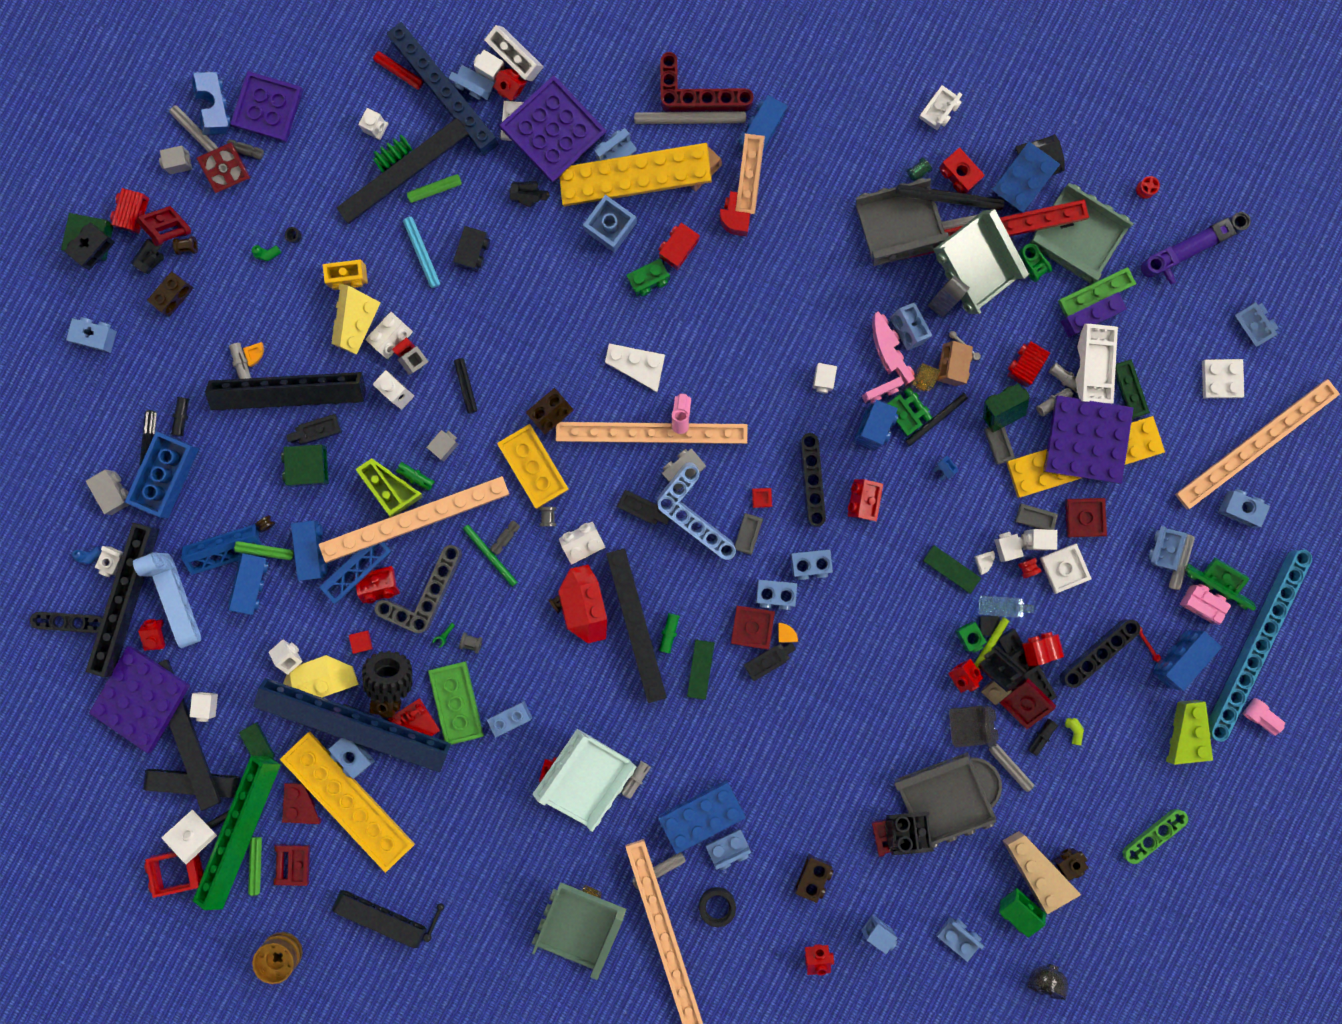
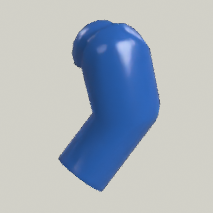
(86, 557)

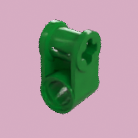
(1035, 262)

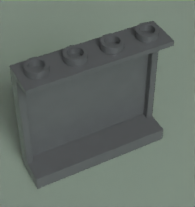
(899, 225)
(951, 796)

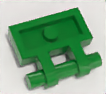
(907, 419)

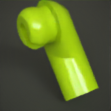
(1077, 730)

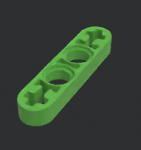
(1157, 839)

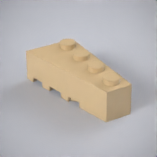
(1042, 877)

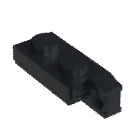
(315, 430)
(641, 508)
(768, 660)

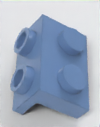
(477, 84)
(616, 147)
(1168, 548)

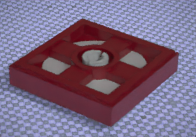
(223, 167)

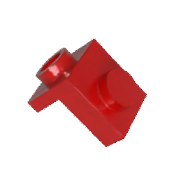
(151, 634)

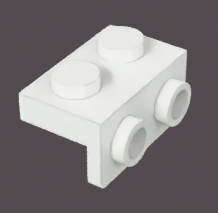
(939, 108)
(388, 335)
(581, 542)

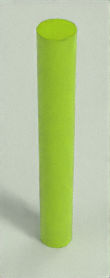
(992, 641)

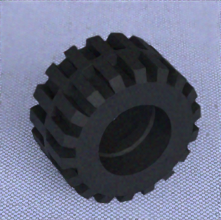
(387, 665)

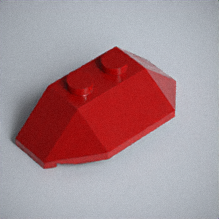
(583, 605)

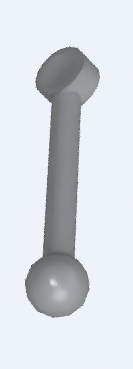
(976, 356)

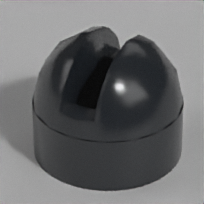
(291, 236)

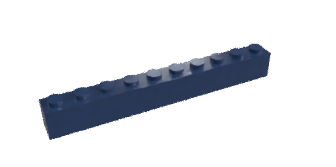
(351, 724)

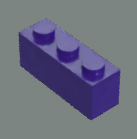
(1094, 314)

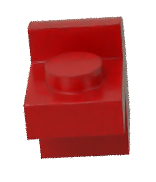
(734, 221)

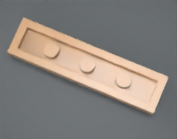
(750, 173)

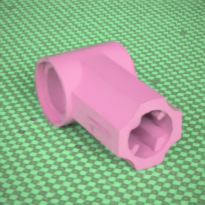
(681, 414)
(1260, 714)

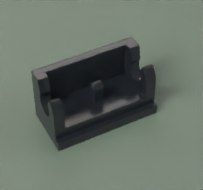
(1002, 669)

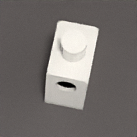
(393, 389)

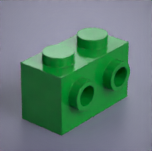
(1022, 913)

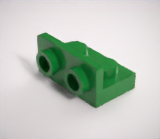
(648, 277)

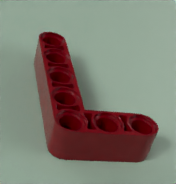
(698, 95)

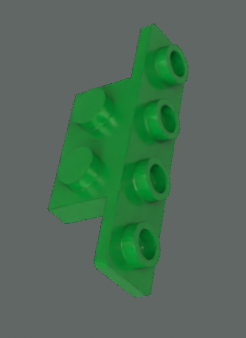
(1224, 579)

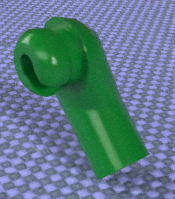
(264, 254)

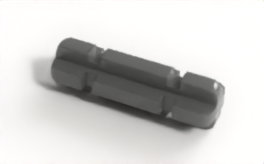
(247, 150)
(505, 537)

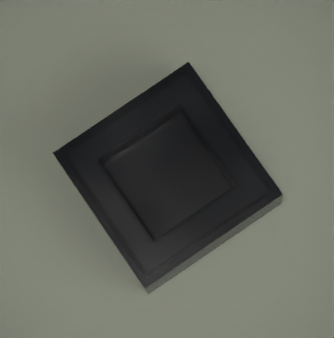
(988, 624)

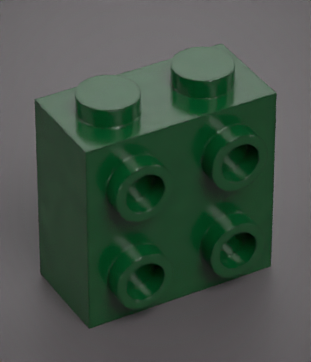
(77, 222)
(1005, 407)
(305, 465)

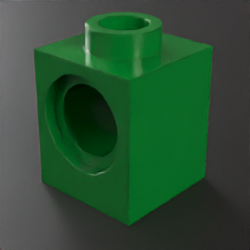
(963, 633)

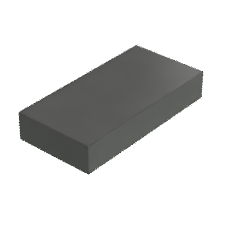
(999, 445)
(1036, 517)
(748, 533)

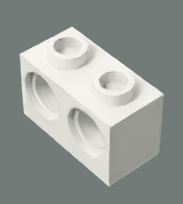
(1039, 539)

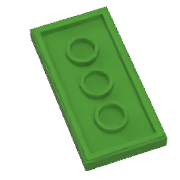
(456, 703)

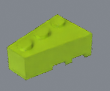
(387, 488)
(1190, 734)

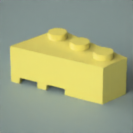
(353, 318)

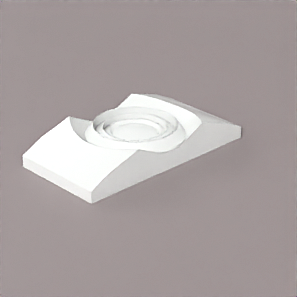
(1097, 363)

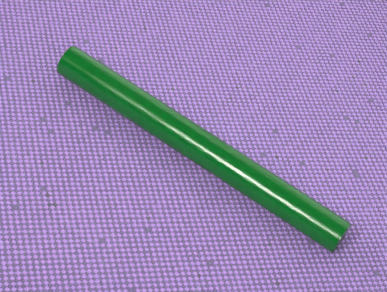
(489, 554)

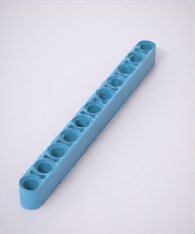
(1266, 640)

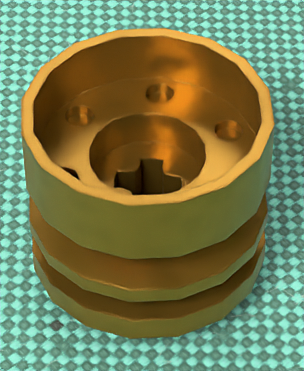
(275, 968)

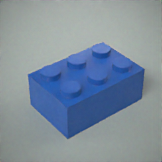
(1026, 176)
(876, 425)
(1186, 659)

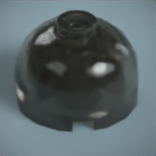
(1049, 981)

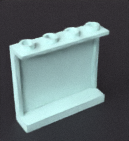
(584, 779)

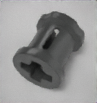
(547, 516)
(471, 643)

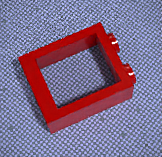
(156, 885)

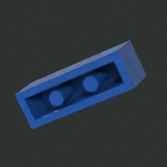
(766, 121)
(307, 551)
(247, 583)

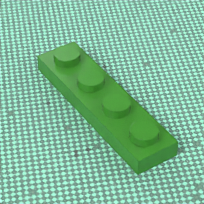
(1097, 291)

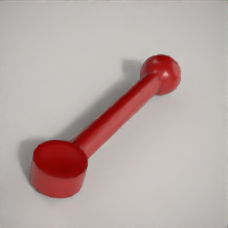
(1156, 657)

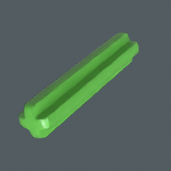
(434, 188)
(262, 550)
(255, 866)

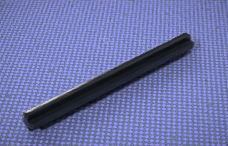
(950, 197)

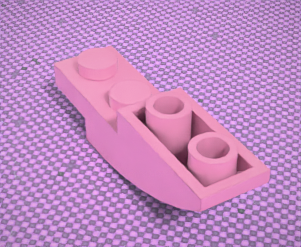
(885, 343)

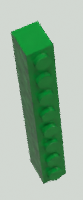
(236, 833)

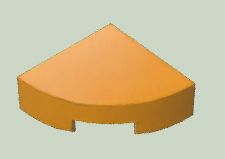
(254, 353)
(786, 633)

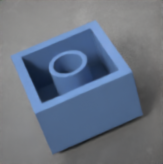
(610, 223)

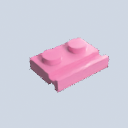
(889, 387)

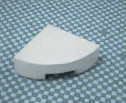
(984, 561)

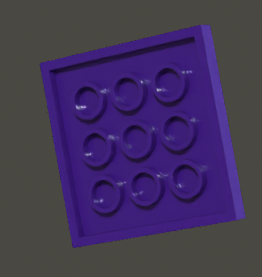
(552, 129)
(1088, 439)
(139, 699)

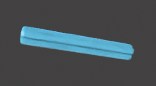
(421, 252)

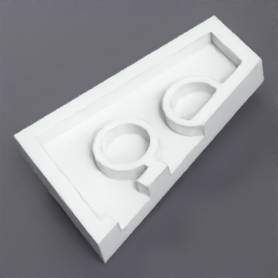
(636, 363)

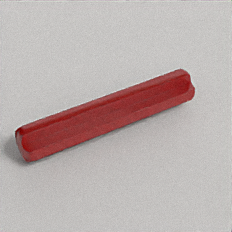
(398, 70)

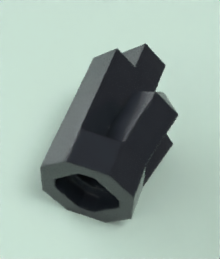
(527, 193)
(147, 257)

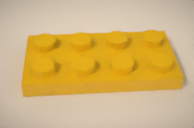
(533, 466)

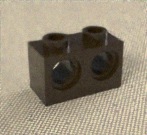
(170, 294)
(549, 411)
(808, 877)

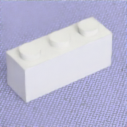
(514, 53)

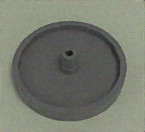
(989, 778)

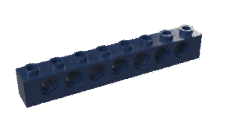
(442, 88)

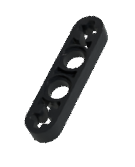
(68, 624)

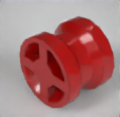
(1152, 185)
(1029, 567)

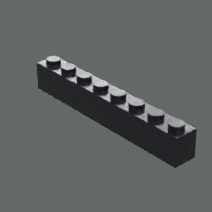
(285, 391)
(121, 602)
(636, 625)

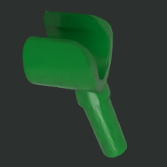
(444, 635)

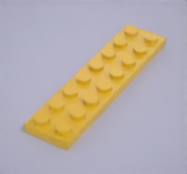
(636, 174)
(1029, 474)
(347, 802)

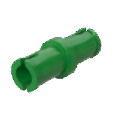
(415, 476)
(669, 633)

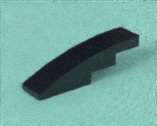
(1014, 648)

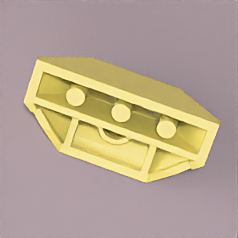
(322, 676)

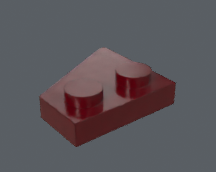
(298, 805)

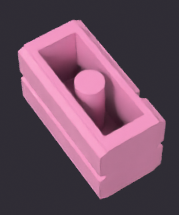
(1205, 604)

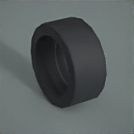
(717, 891)

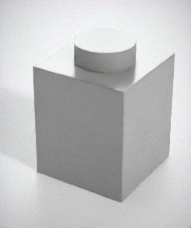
(175, 160)
(413, 360)
(443, 444)

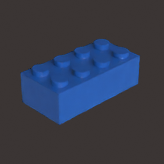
(161, 475)
(701, 816)

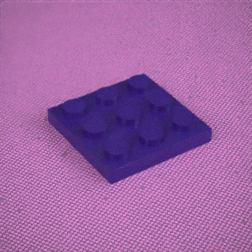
(266, 106)

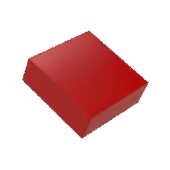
(403, 347)
(762, 497)
(360, 642)

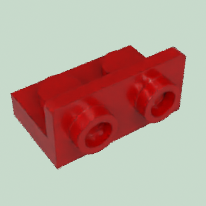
(865, 499)
(377, 585)

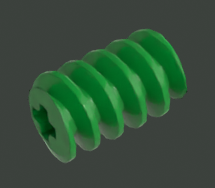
(392, 153)

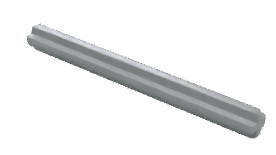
(688, 117)

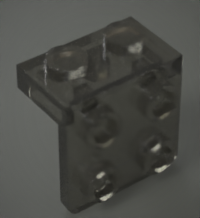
(973, 726)

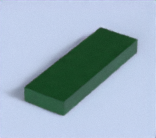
(1131, 388)
(951, 569)
(700, 669)

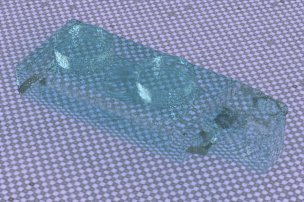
(1003, 606)

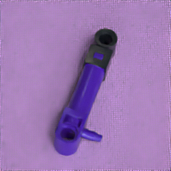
(1207, 238)

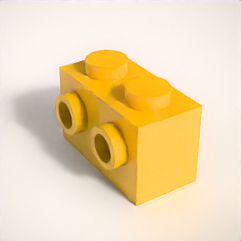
(348, 273)

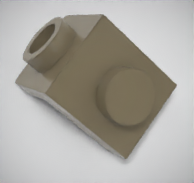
(994, 692)

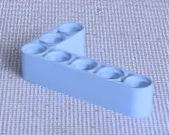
(691, 517)
(172, 596)

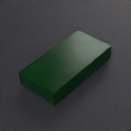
(256, 741)

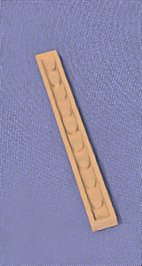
(650, 433)
(1257, 444)
(413, 519)
(663, 932)

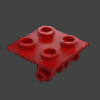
(416, 718)

